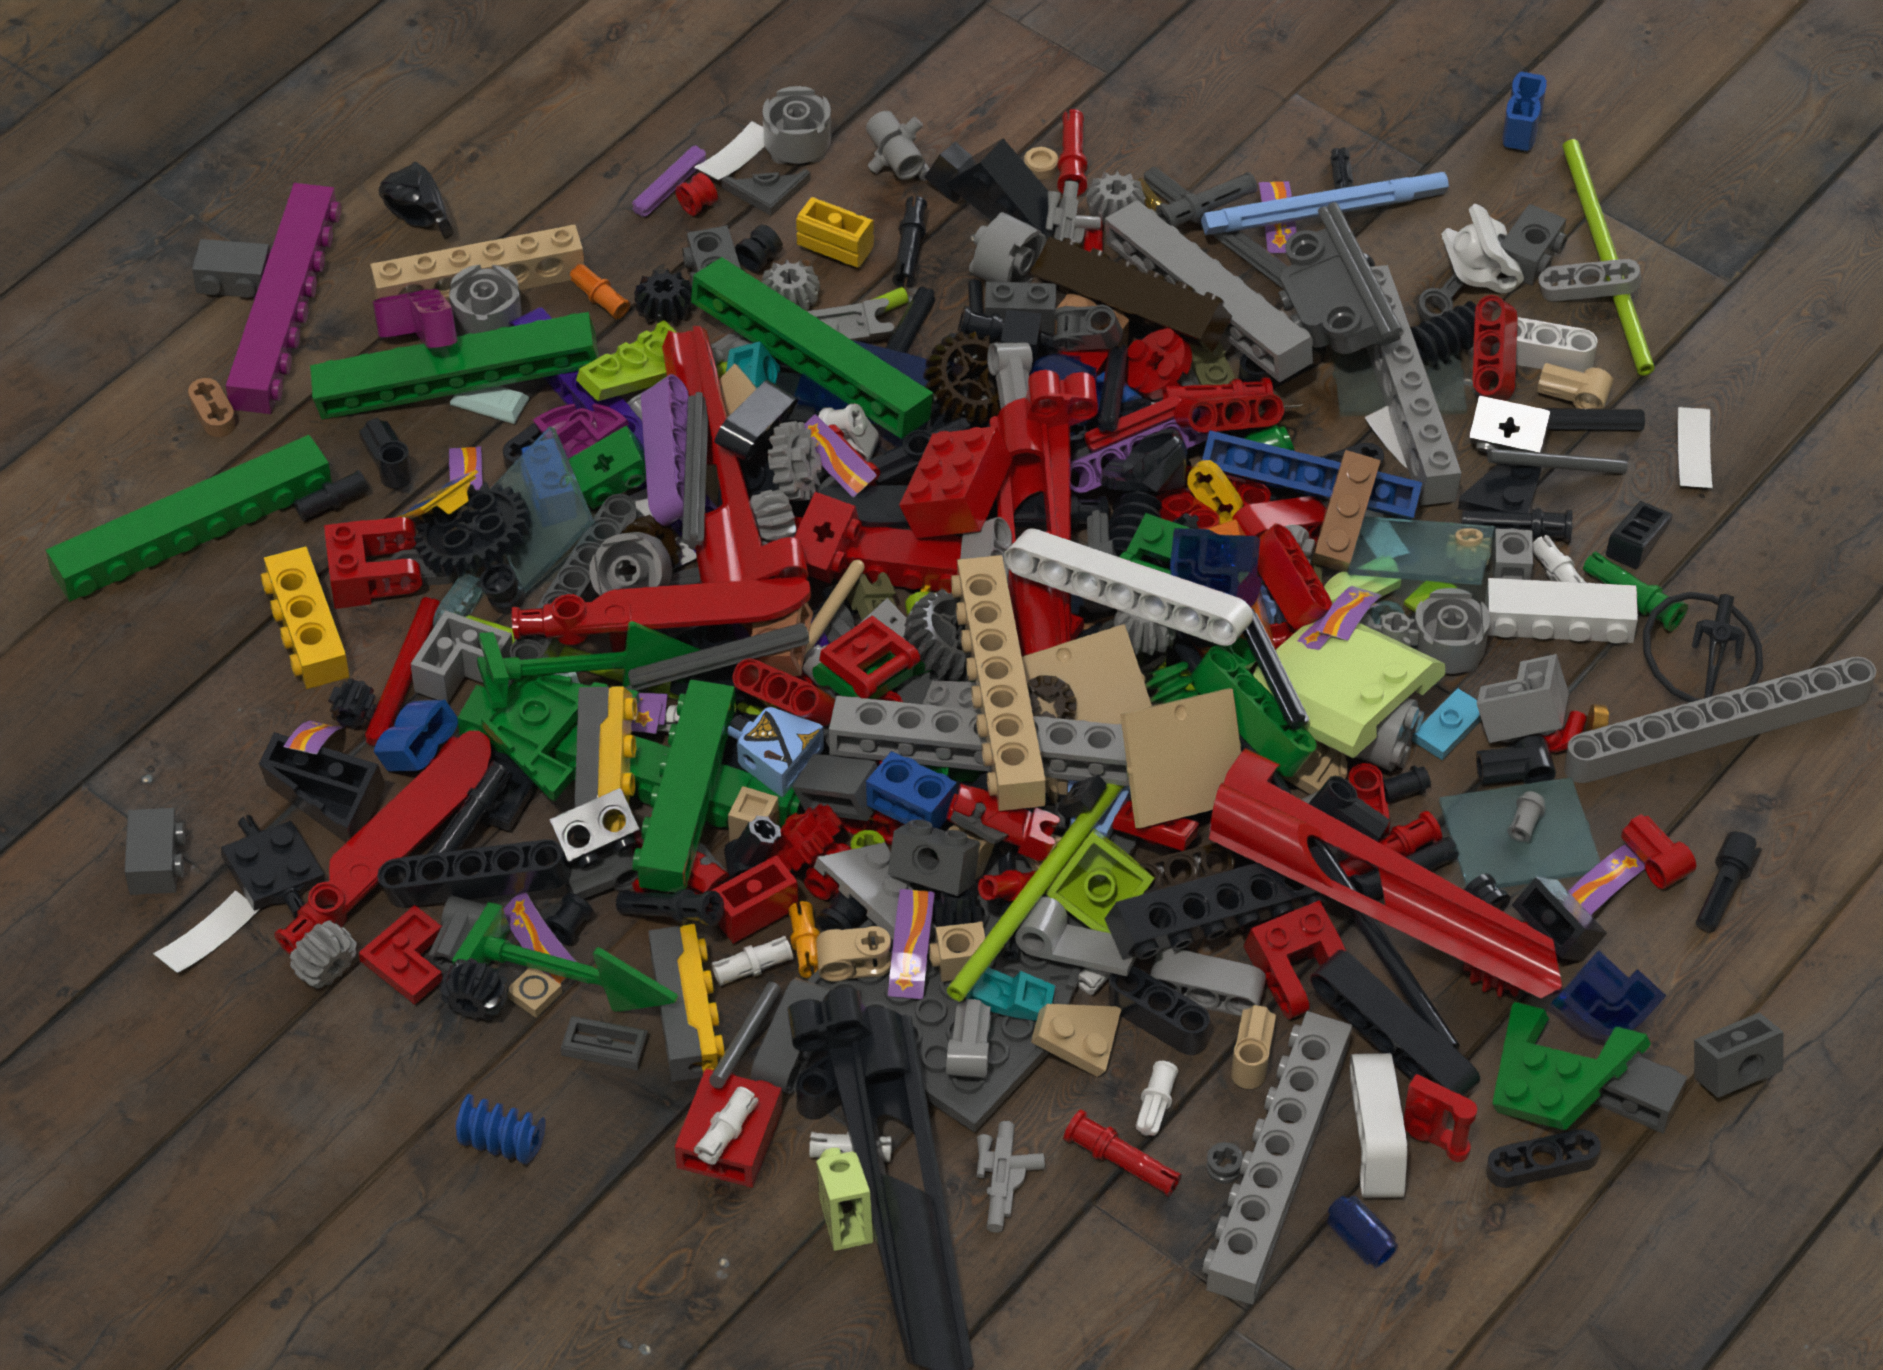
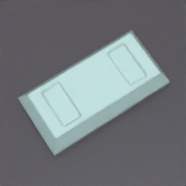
(493, 402)

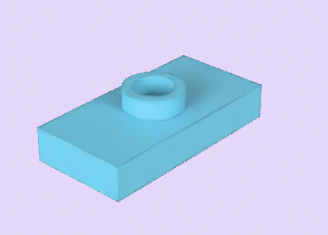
(1448, 724)

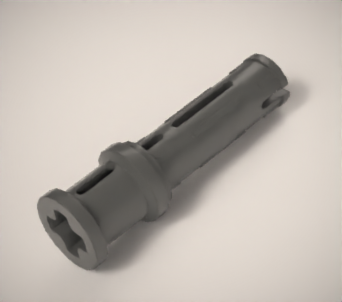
(1192, 206)

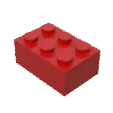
(956, 482)

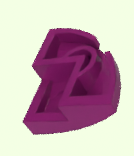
(581, 427)

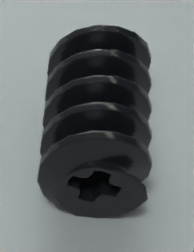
(1446, 333)
(1129, 516)

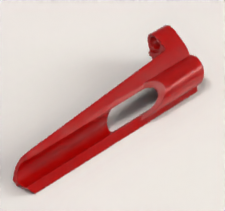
(1039, 444)
(731, 536)

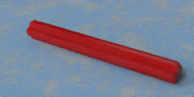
(401, 673)

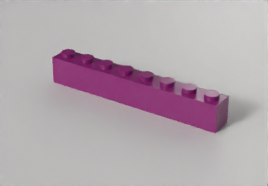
(283, 299)

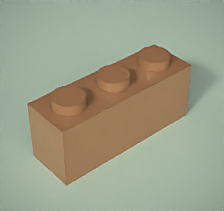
(1345, 511)

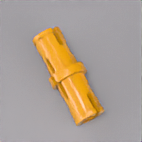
(804, 937)

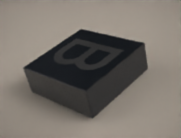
(1082, 797)

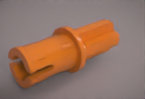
(599, 291)

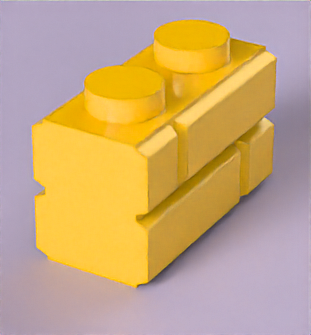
(835, 232)

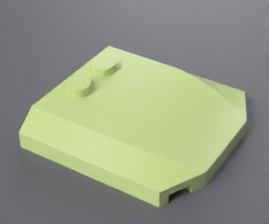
(1353, 683)

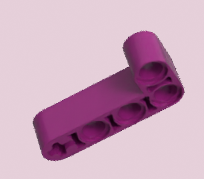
(419, 312)

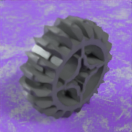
(937, 636)

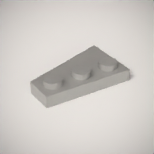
(866, 878)

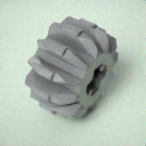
(1113, 194)
(794, 283)
(773, 516)
(1145, 634)
(323, 954)

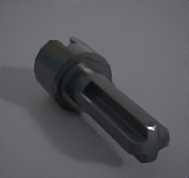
(1735, 862)

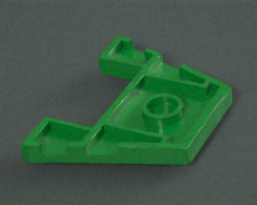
(535, 719)
(1552, 1083)

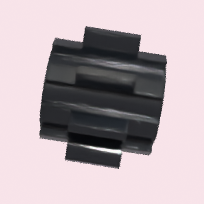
(352, 703)
(957, 909)

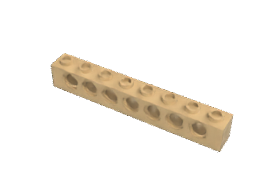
(1000, 683)

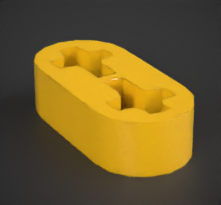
(1220, 487)

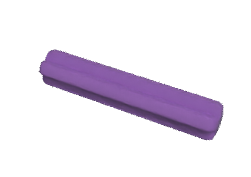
(668, 181)

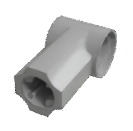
(1012, 367)
(969, 1048)

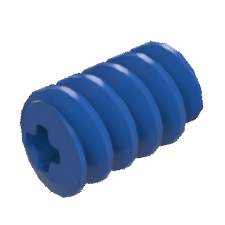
(498, 1132)

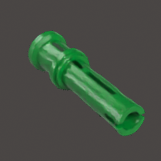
(1647, 595)

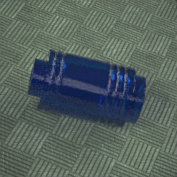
(1362, 1230)

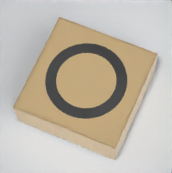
(534, 991)

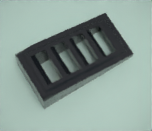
(1635, 537)

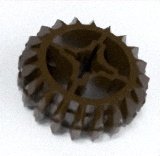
(962, 397)

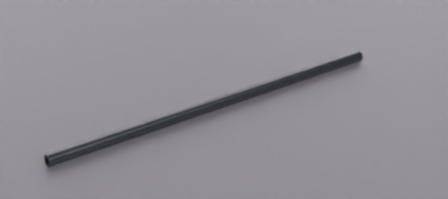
(1368, 926)

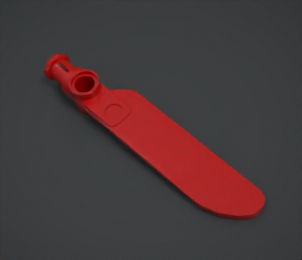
(659, 607)
(392, 834)

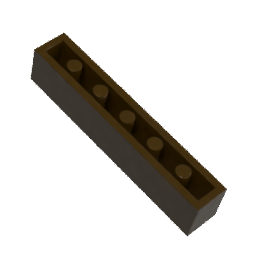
(1137, 295)

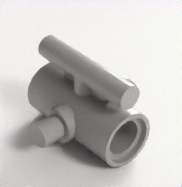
(896, 146)

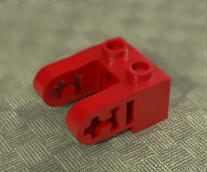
(358, 581)
(1285, 940)

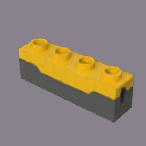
(604, 748)
(690, 1020)

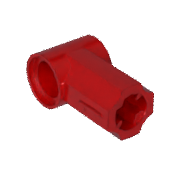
(1663, 859)

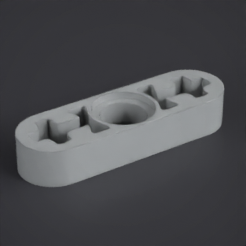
(1601, 288)

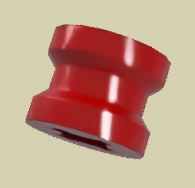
(696, 194)

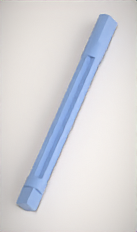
(1307, 205)

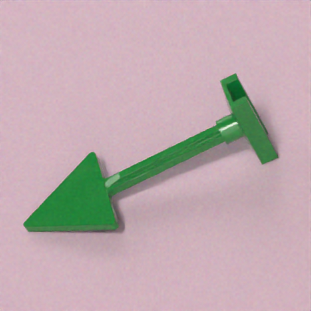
(642, 648)
(623, 984)

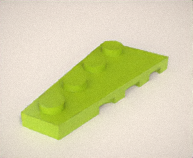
(630, 368)

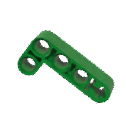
(1256, 708)

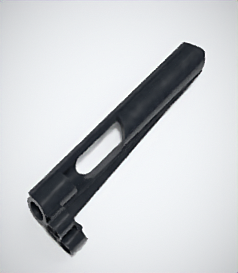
(878, 1075)

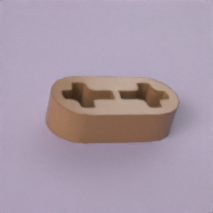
(206, 409)

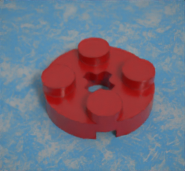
(1147, 352)

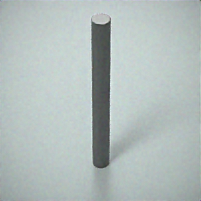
(1557, 461)
(744, 1035)

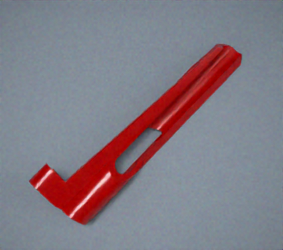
(1274, 830)

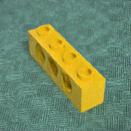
(305, 618)

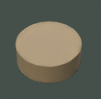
(1042, 162)

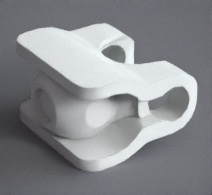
(1478, 253)

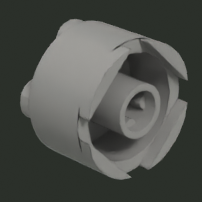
(797, 126)
(1006, 250)
(484, 299)
(628, 549)
(1452, 629)
(1392, 737)

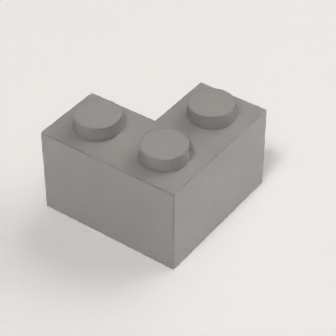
(452, 654)
(1526, 704)

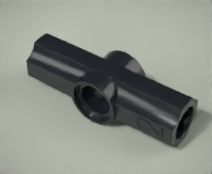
(904, 459)

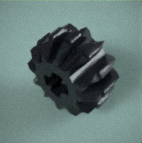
(663, 297)
(474, 989)

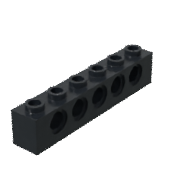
(1137, 936)

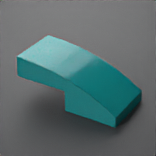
(1011, 996)

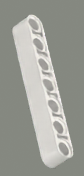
(1129, 587)

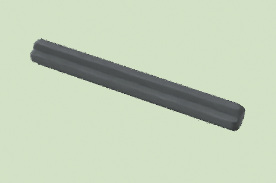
(718, 656)

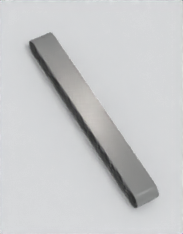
(1719, 719)

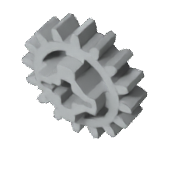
(794, 461)

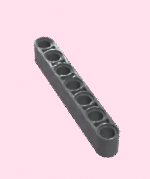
(574, 575)

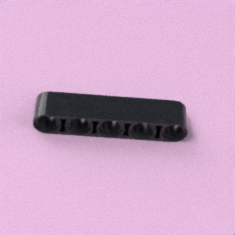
(457, 870)
(1391, 1024)

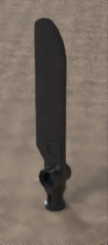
(880, 507)

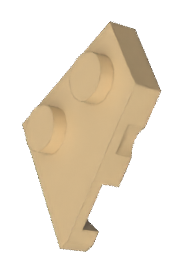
(1078, 1034)

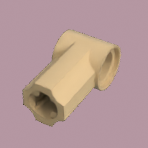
(1584, 389)
(1253, 1047)

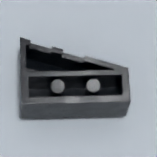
(1001, 182)
(326, 786)

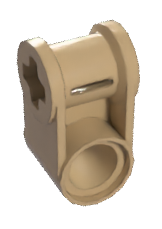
(851, 953)

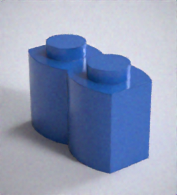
(1524, 111)
(416, 735)

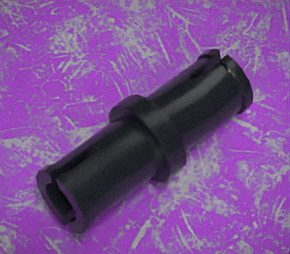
(331, 495)

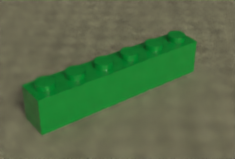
(686, 786)

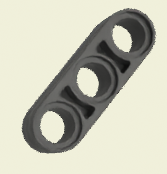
(777, 1058)

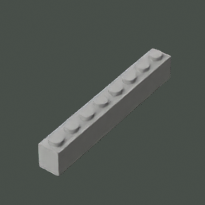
(1255, 325)

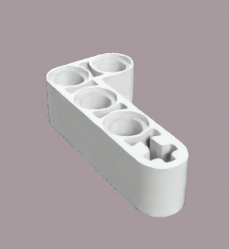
(1379, 1125)

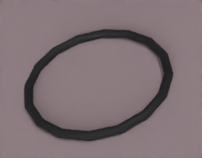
(1704, 597)

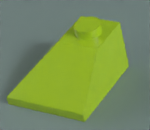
(1097, 879)

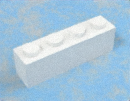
(1561, 610)

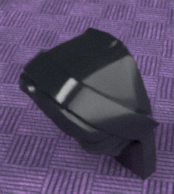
(416, 198)
(1152, 465)

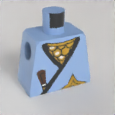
(776, 746)

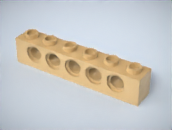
(532, 257)

